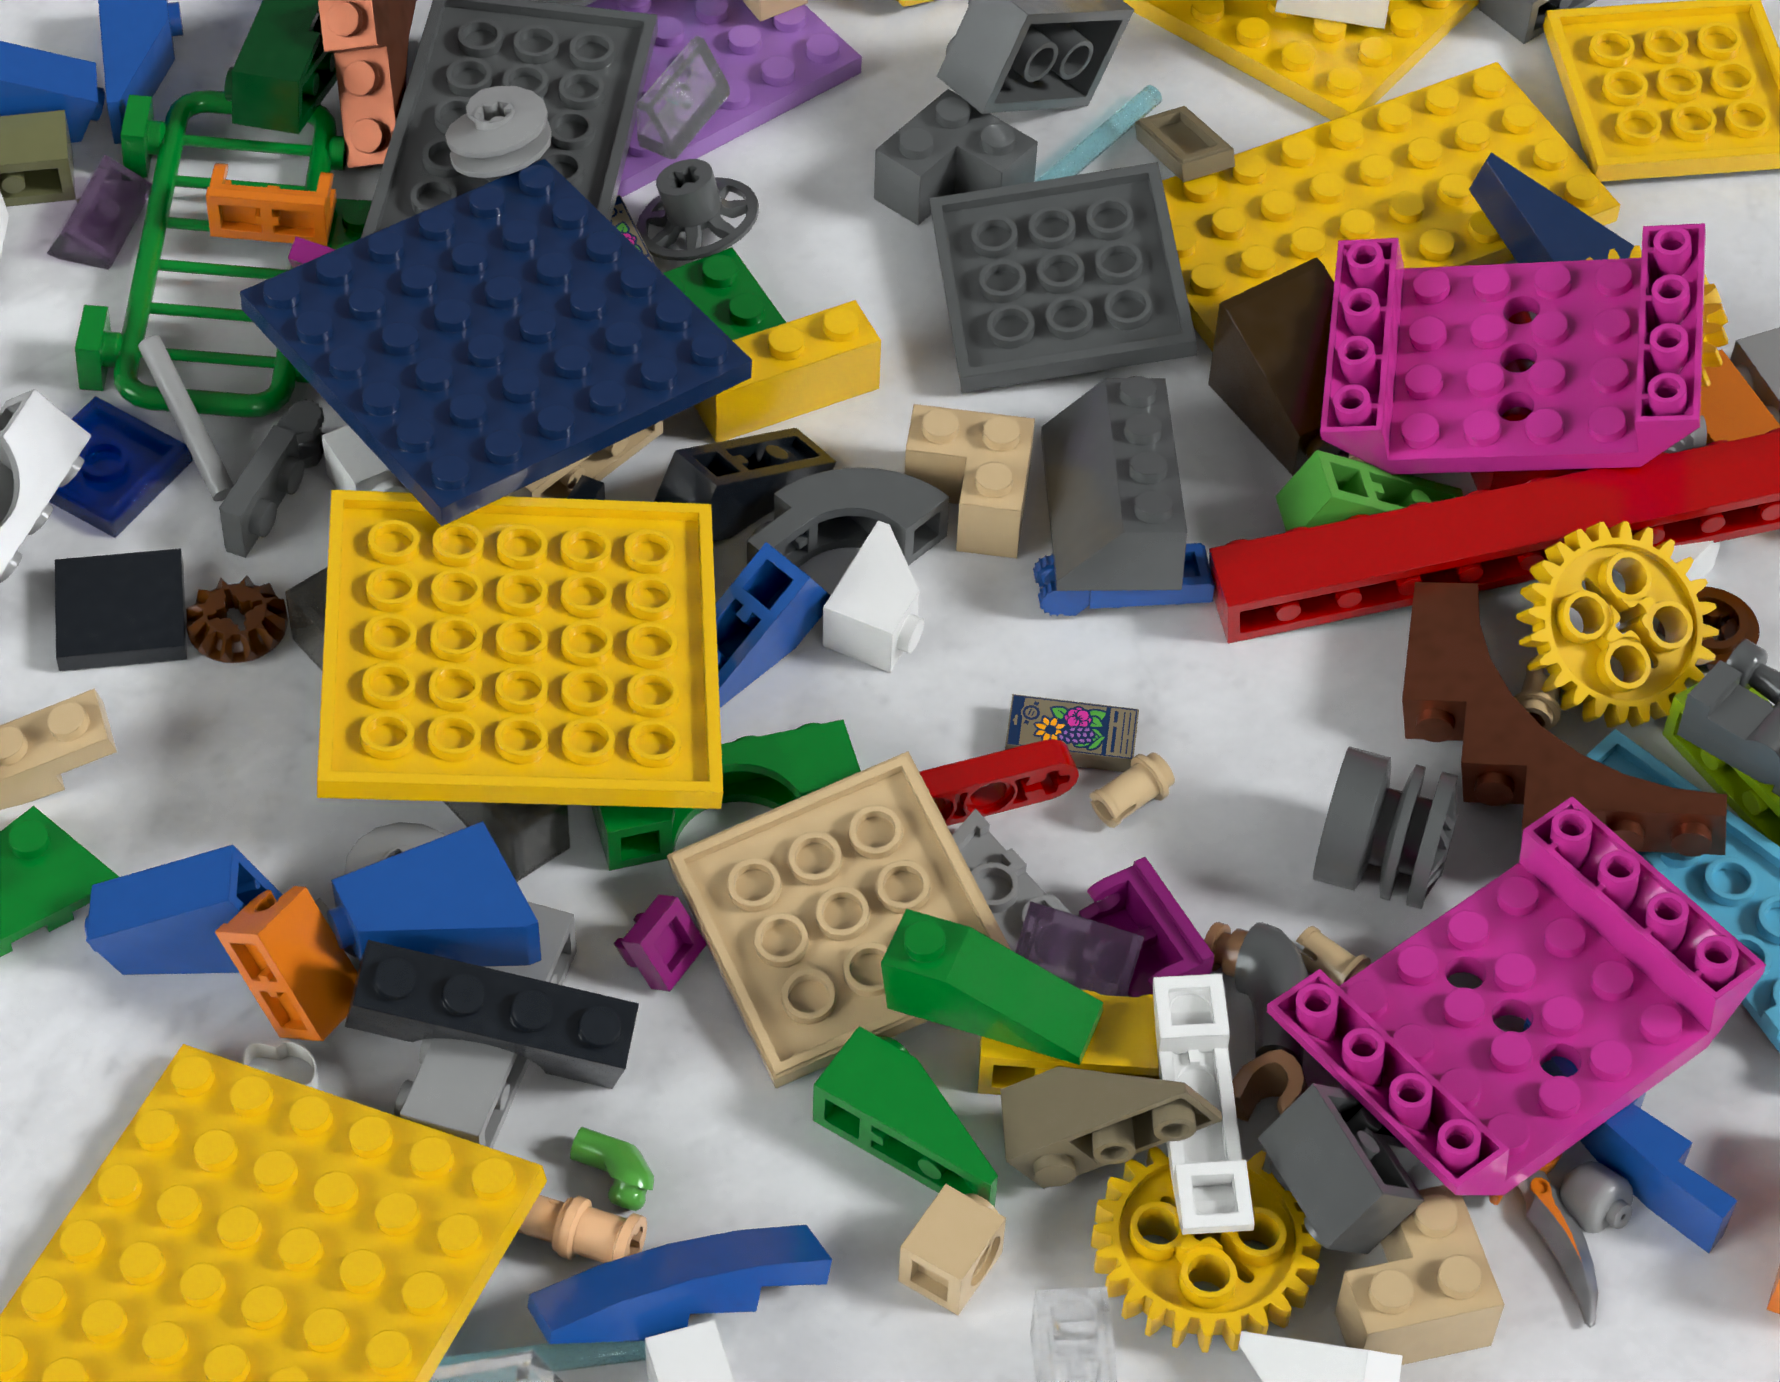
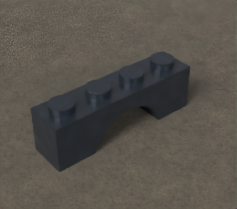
(432, 997)

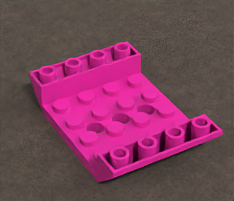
(1426, 349)
(1576, 941)

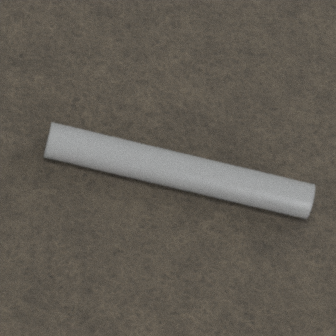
(186, 417)

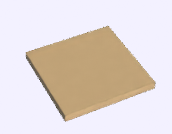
(811, 901)

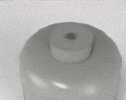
(1597, 1197)

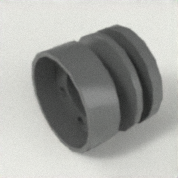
(1386, 827)

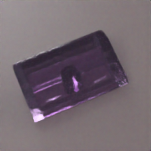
(101, 216)

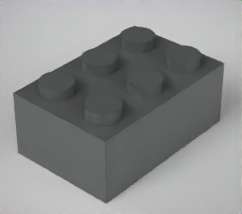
(1033, 52)

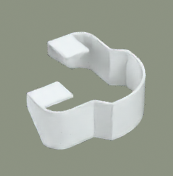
(278, 1053)

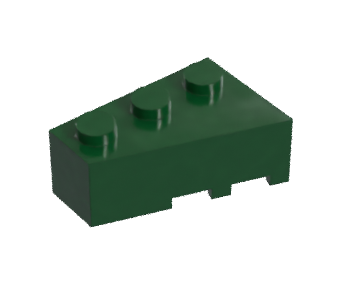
(281, 68)

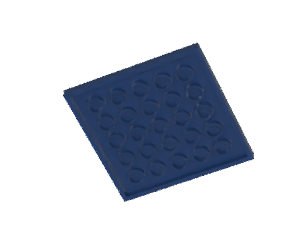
(494, 339)

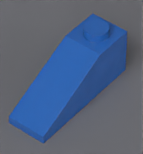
(136, 50)
(763, 618)

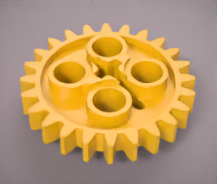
(1582, 659)
(1162, 1276)

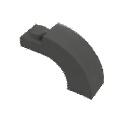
(843, 507)

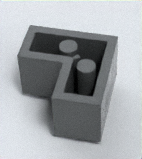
(949, 152)
(1341, 1169)

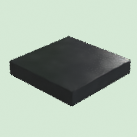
(120, 609)

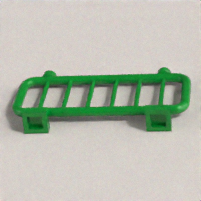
(100, 347)

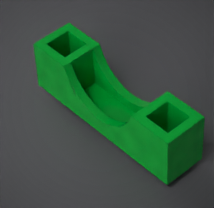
(754, 770)

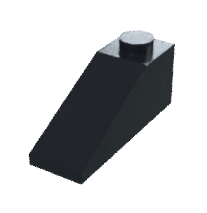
(741, 476)

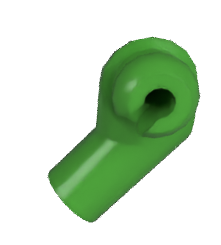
(622, 1163)

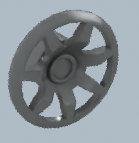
(692, 203)

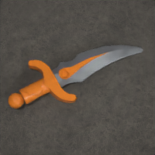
(1562, 1236)

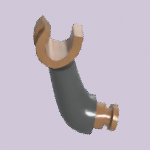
(1263, 968)

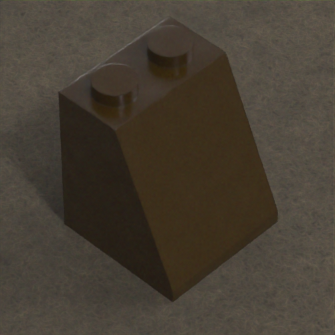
(1274, 360)

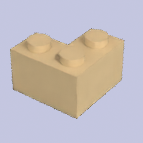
(981, 466)
(1430, 1294)

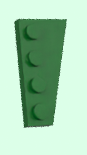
(42, 877)

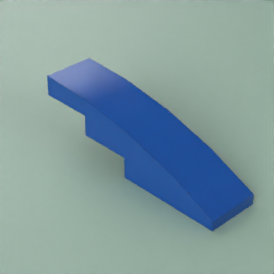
(1653, 1163)
(667, 1283)

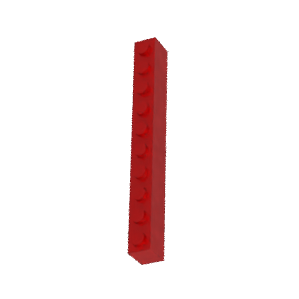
(1488, 535)

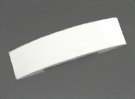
(1193, 1049)

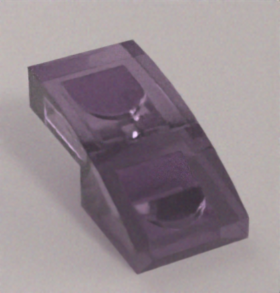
(1080, 949)

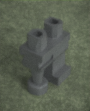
(1734, 721)

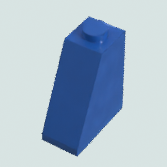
(49, 82)
(440, 900)
(169, 913)

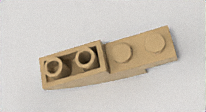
(51, 743)

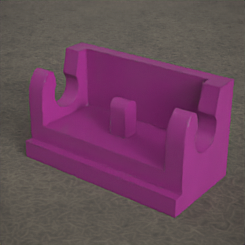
(1145, 906)

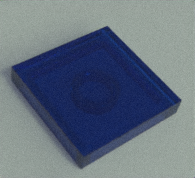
(122, 468)

